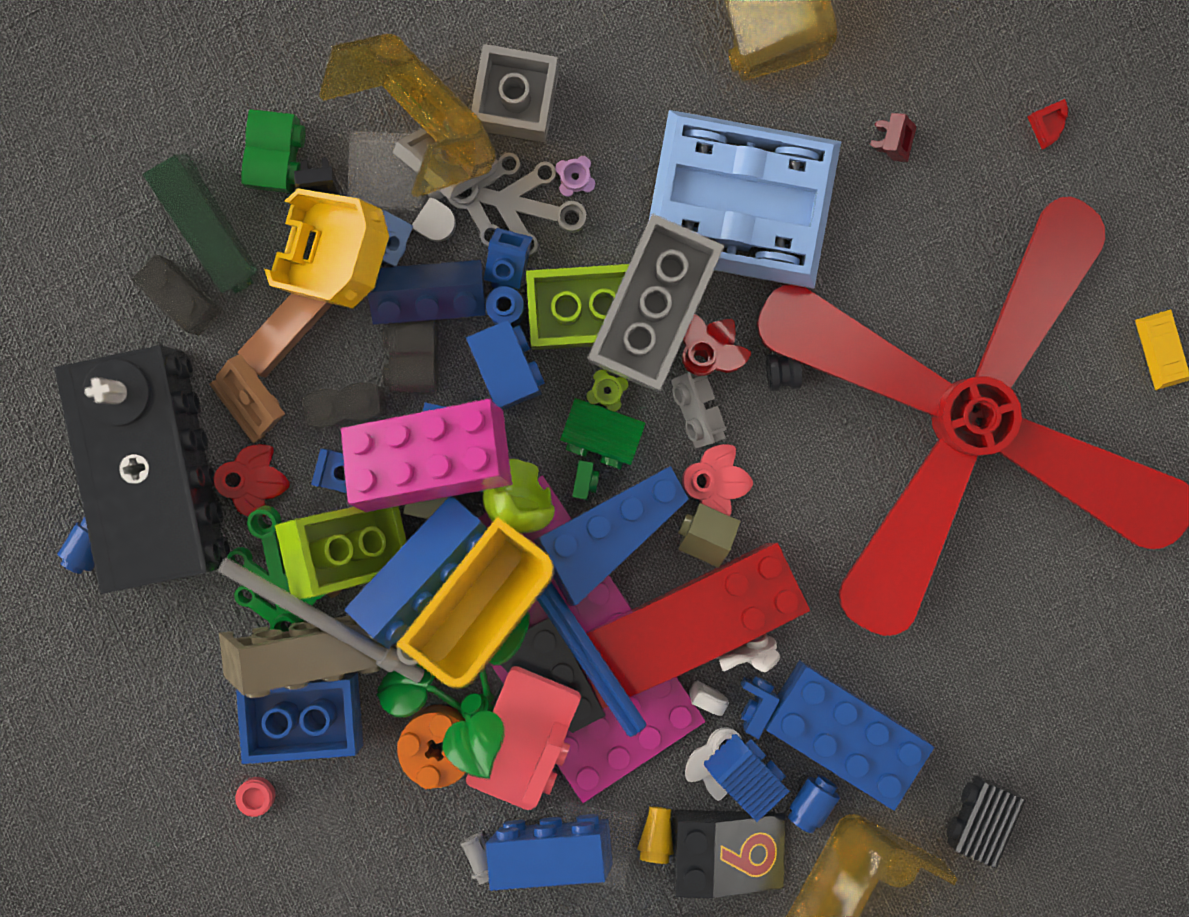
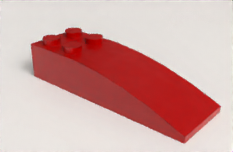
(699, 620)

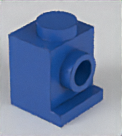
(511, 250)
(326, 470)

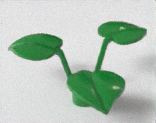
(468, 743)

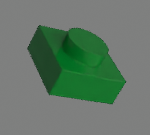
(585, 480)

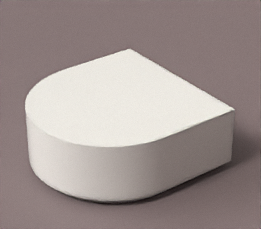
(435, 221)
(708, 698)

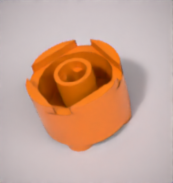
(416, 756)

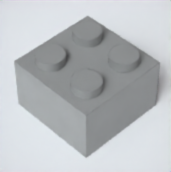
(515, 92)

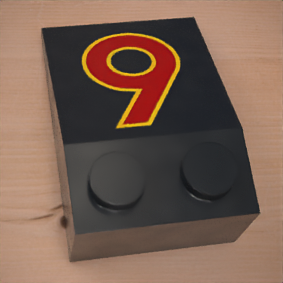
(727, 853)

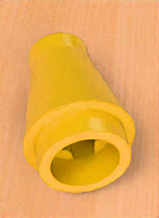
(656, 838)

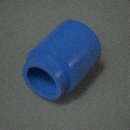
(514, 314)
(77, 550)
(813, 803)

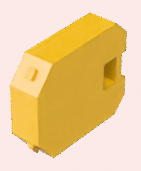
(344, 251)

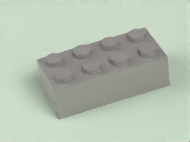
(655, 303)

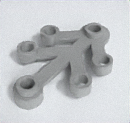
(509, 201)

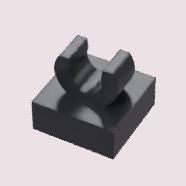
(317, 179)

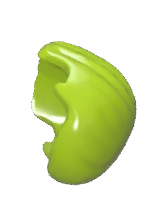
(524, 503)

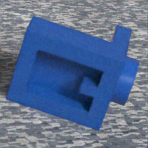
(758, 712)

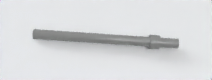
(384, 657)

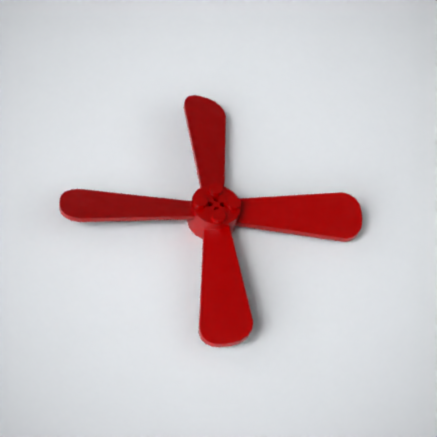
(899, 560)

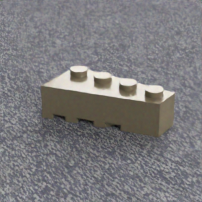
(290, 658)

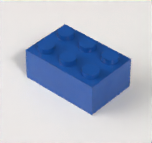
(302, 722)
(549, 853)

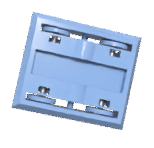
(748, 193)

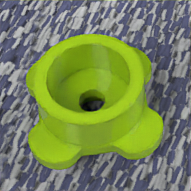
(602, 381)

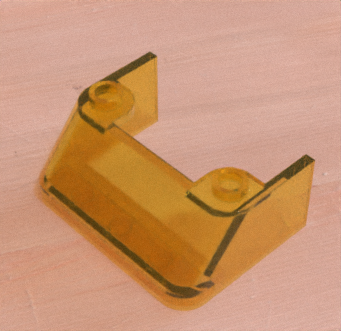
(383, 60)
(852, 865)

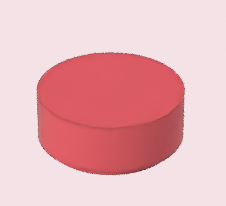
(255, 796)

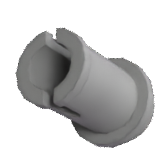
(476, 853)

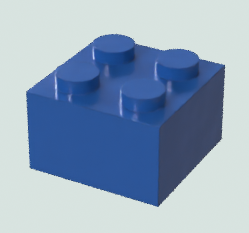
(504, 364)

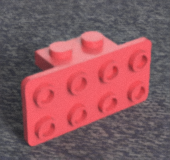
(536, 725)

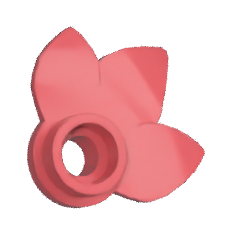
(722, 479)

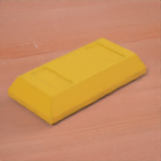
(1163, 349)

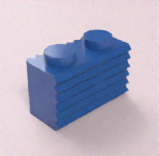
(746, 777)

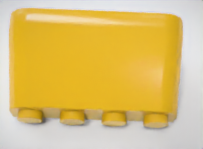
(478, 606)

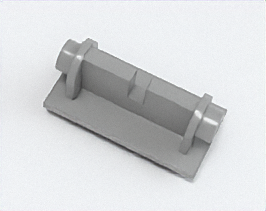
(701, 424)

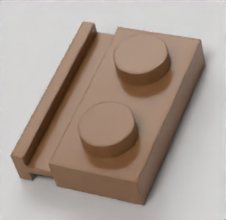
(247, 398)

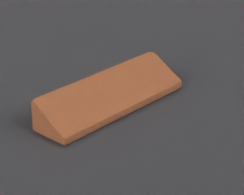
(282, 332)

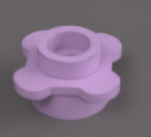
(579, 166)

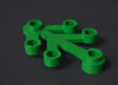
(274, 615)

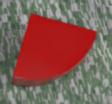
(1049, 123)

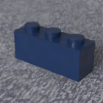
(428, 292)

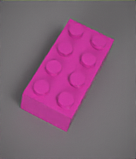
(426, 456)

